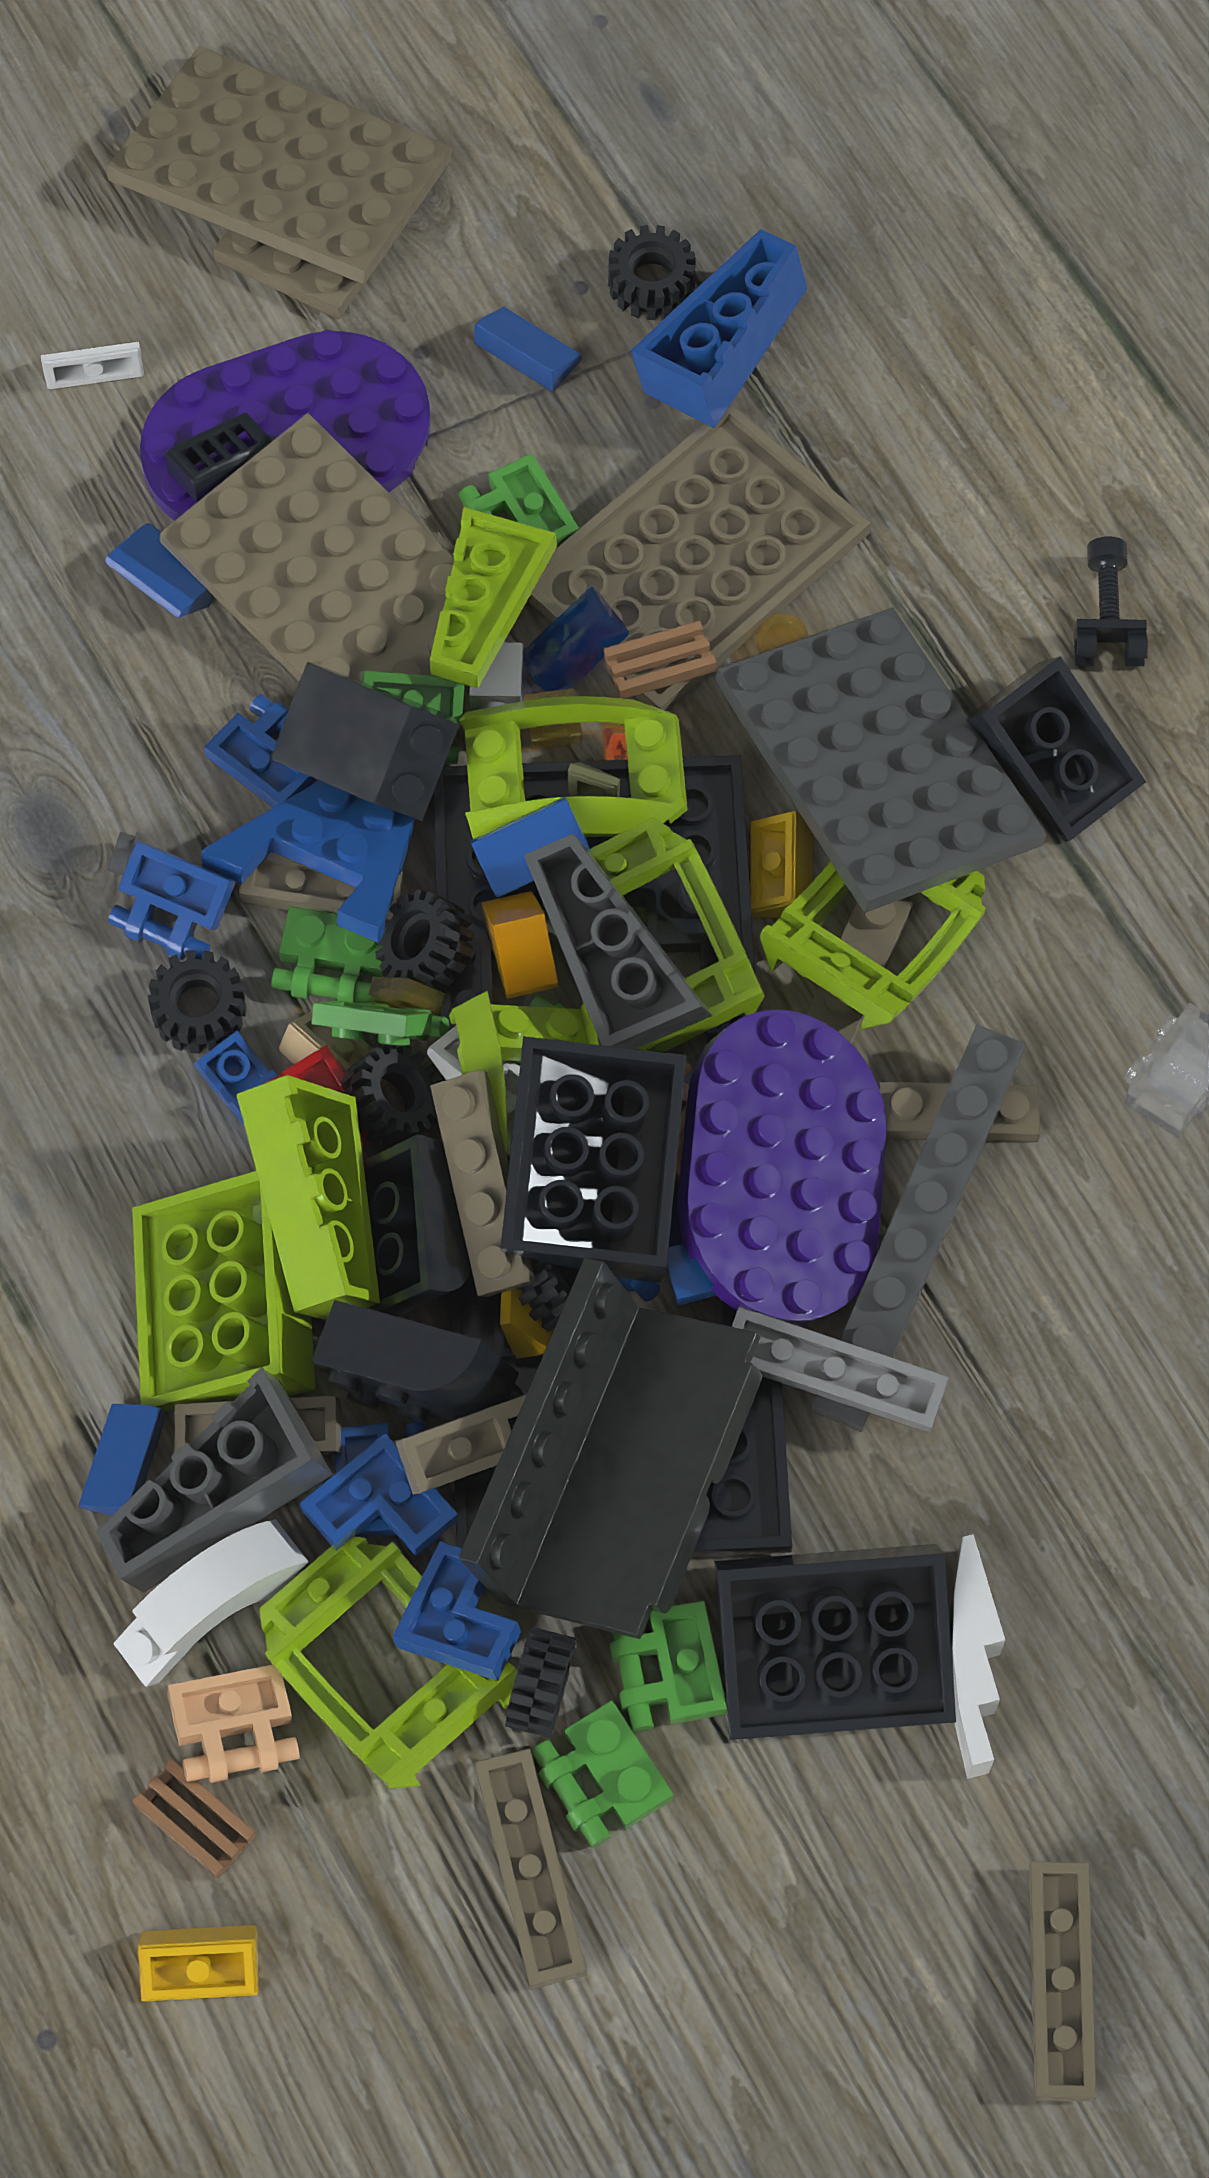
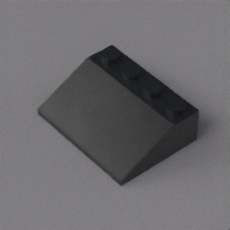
(594, 1156)
(835, 1641)

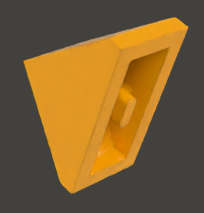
(520, 944)

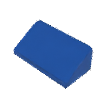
(526, 347)
(158, 573)
(504, 848)
(122, 1457)

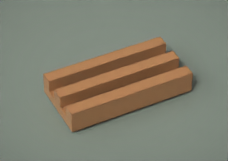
(657, 652)
(159, 1787)

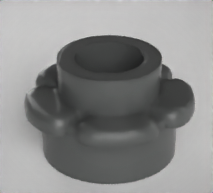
(122, 852)

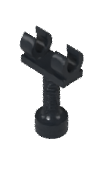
(1107, 557)

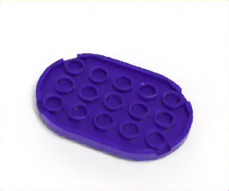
(343, 379)
(782, 1166)

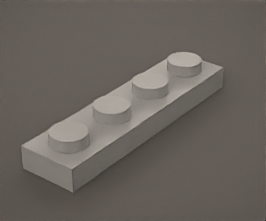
(844, 1371)

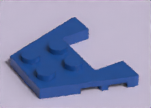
(333, 836)

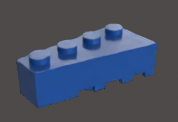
(722, 329)

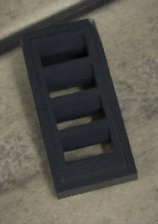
(185, 455)

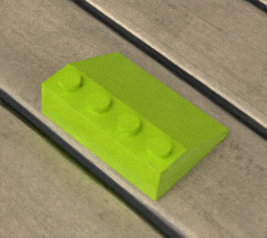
(214, 1298)

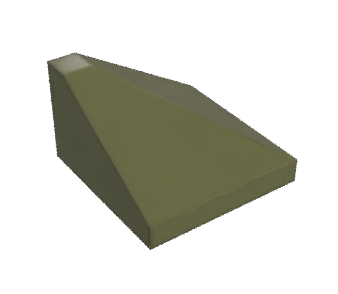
(589, 781)

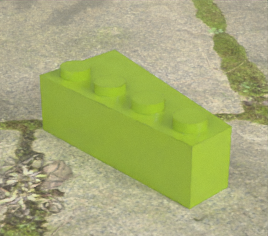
(313, 1191)

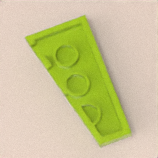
(487, 589)

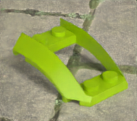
(497, 766)
(849, 973)
(724, 987)
(496, 1034)
(427, 1718)

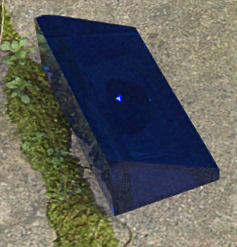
(574, 642)

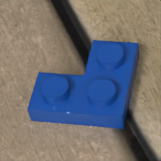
(374, 1487)
(448, 1627)

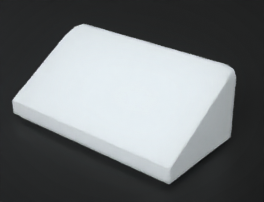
(92, 365)

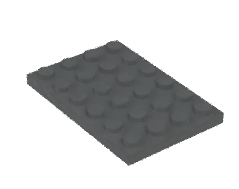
(879, 759)

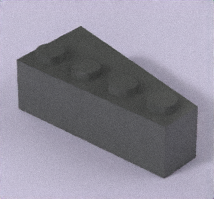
(615, 960)
(221, 1483)

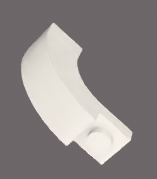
(204, 1592)

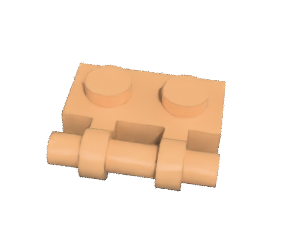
(231, 1706)

